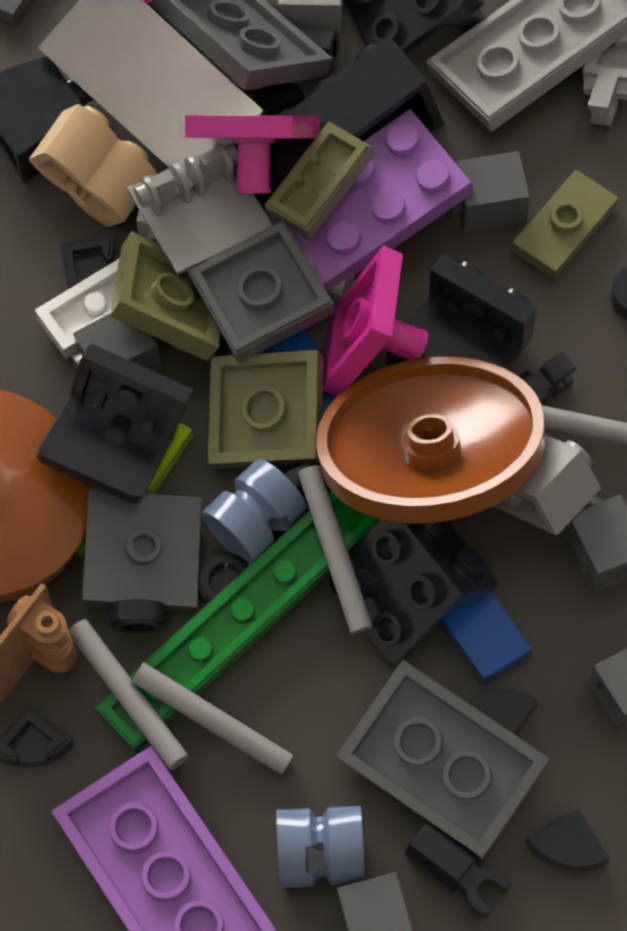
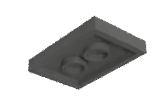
(248, 41)
(443, 759)

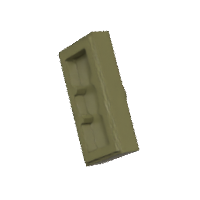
(319, 180)
(564, 224)

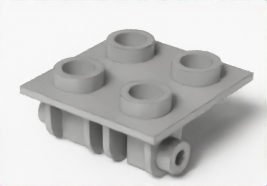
(197, 207)

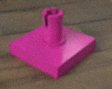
(253, 141)
(368, 324)

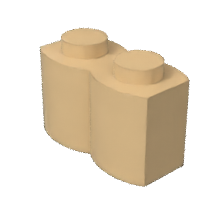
(92, 163)

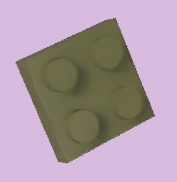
(161, 302)
(265, 409)

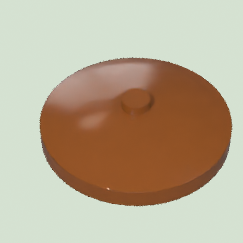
(431, 439)
(39, 507)

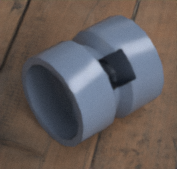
(259, 506)
(342, 841)

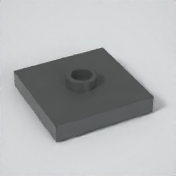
(261, 291)
(142, 550)

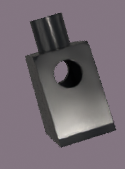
(29, 106)

